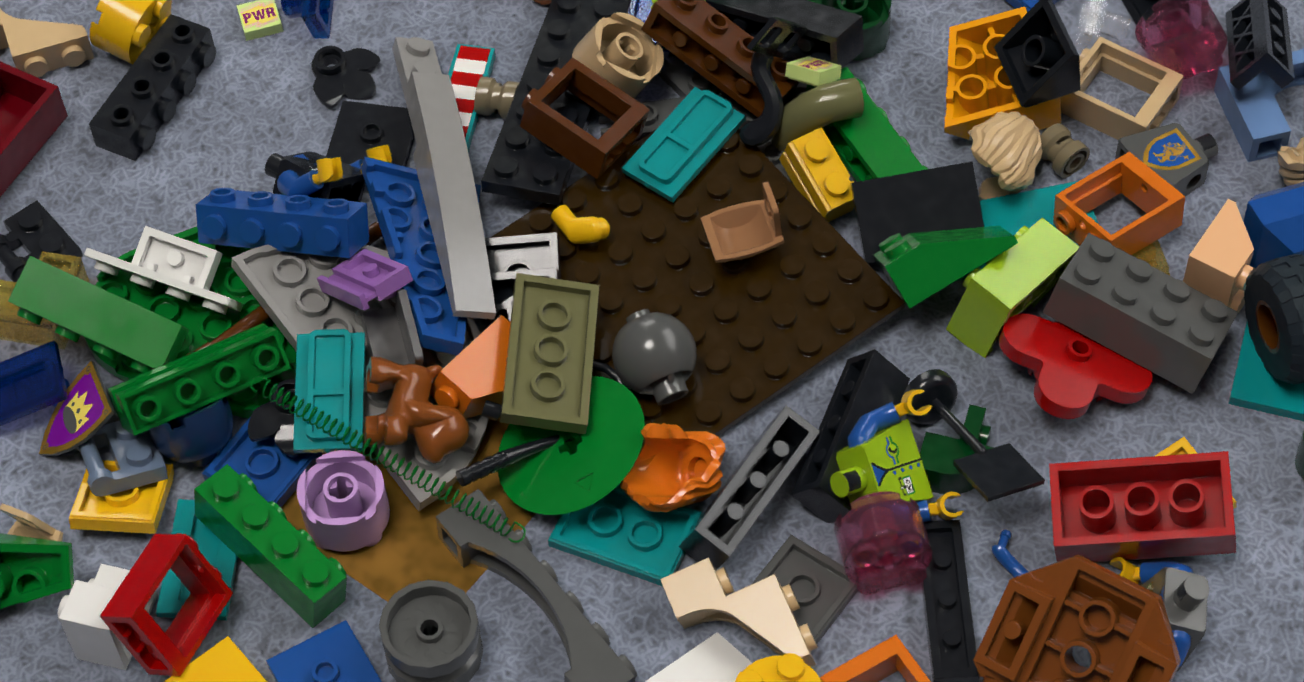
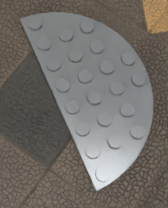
(294, 301)

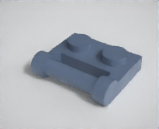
(134, 457)

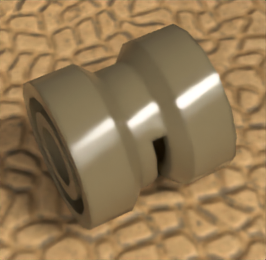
(493, 97)
(1062, 151)

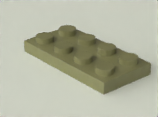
(550, 354)

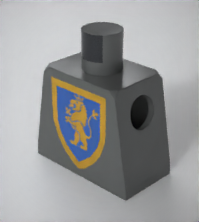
(1172, 154)

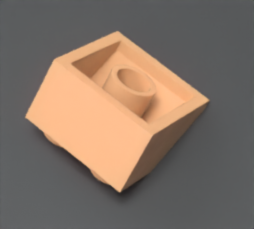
(1222, 259)

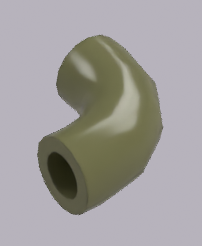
(818, 109)

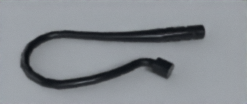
(509, 456)

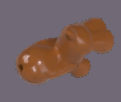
(436, 428)

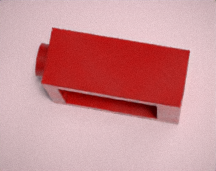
(125, 613)

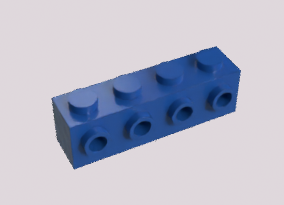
(283, 222)

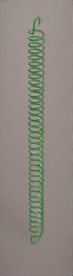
(385, 458)

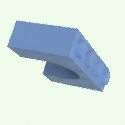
(1255, 112)

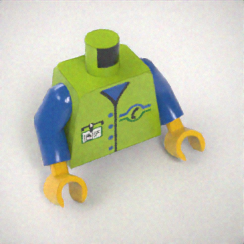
(886, 458)

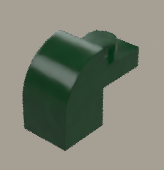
(940, 451)

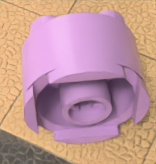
(343, 501)

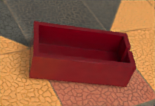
(28, 118)

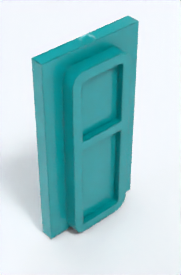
(684, 143)
(333, 379)
(172, 591)

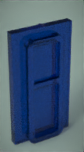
(31, 382)

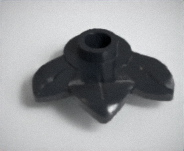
(346, 78)
(275, 422)

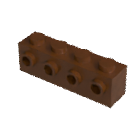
(713, 49)

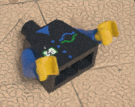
(321, 176)

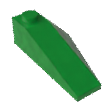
(33, 568)

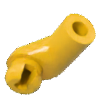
(582, 229)

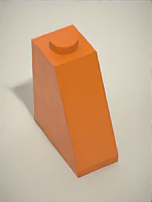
(475, 372)

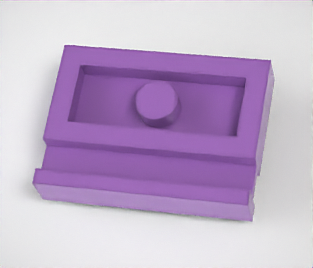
(365, 278)

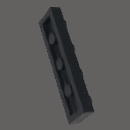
(948, 606)

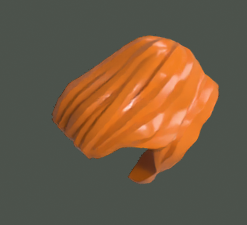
(674, 468)

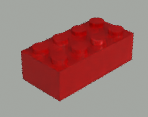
(1143, 507)

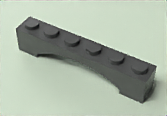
(474, 543)

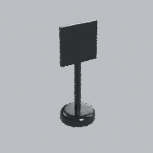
(990, 471)

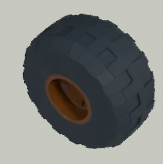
(1277, 316)

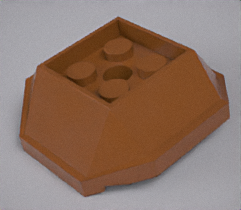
(1077, 606)

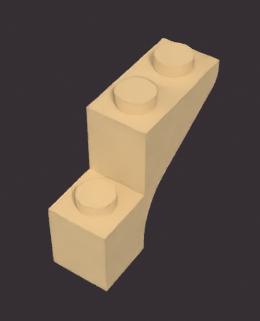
(43, 44)
(761, 609)

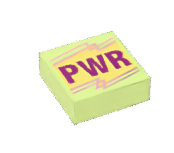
(259, 18)
(813, 71)

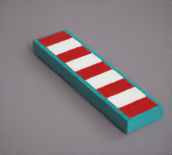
(465, 71)

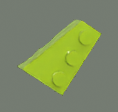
(1010, 284)

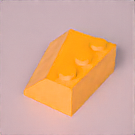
(978, 81)

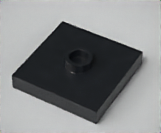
(369, 126)

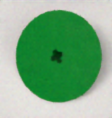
(587, 465)

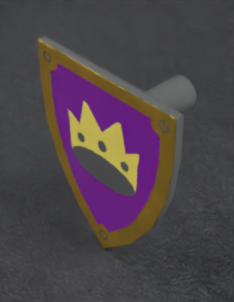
(80, 415)

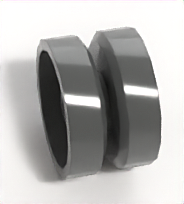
(431, 634)

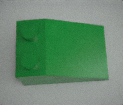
(932, 260)

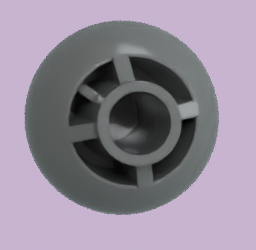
(655, 355)

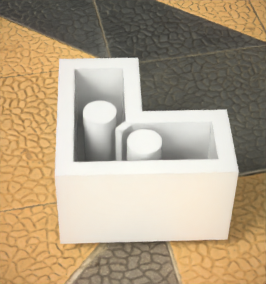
(81, 622)

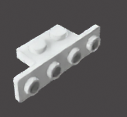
(173, 262)

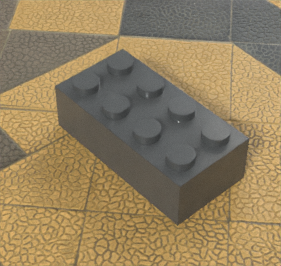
(1140, 312)

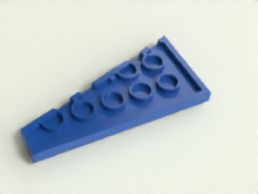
(410, 241)

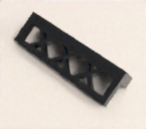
(1259, 42)

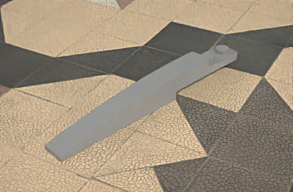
(446, 178)

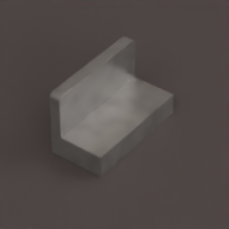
(393, 332)

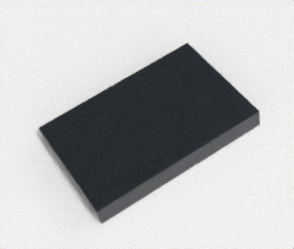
(915, 203)

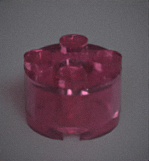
(1183, 36)
(883, 542)

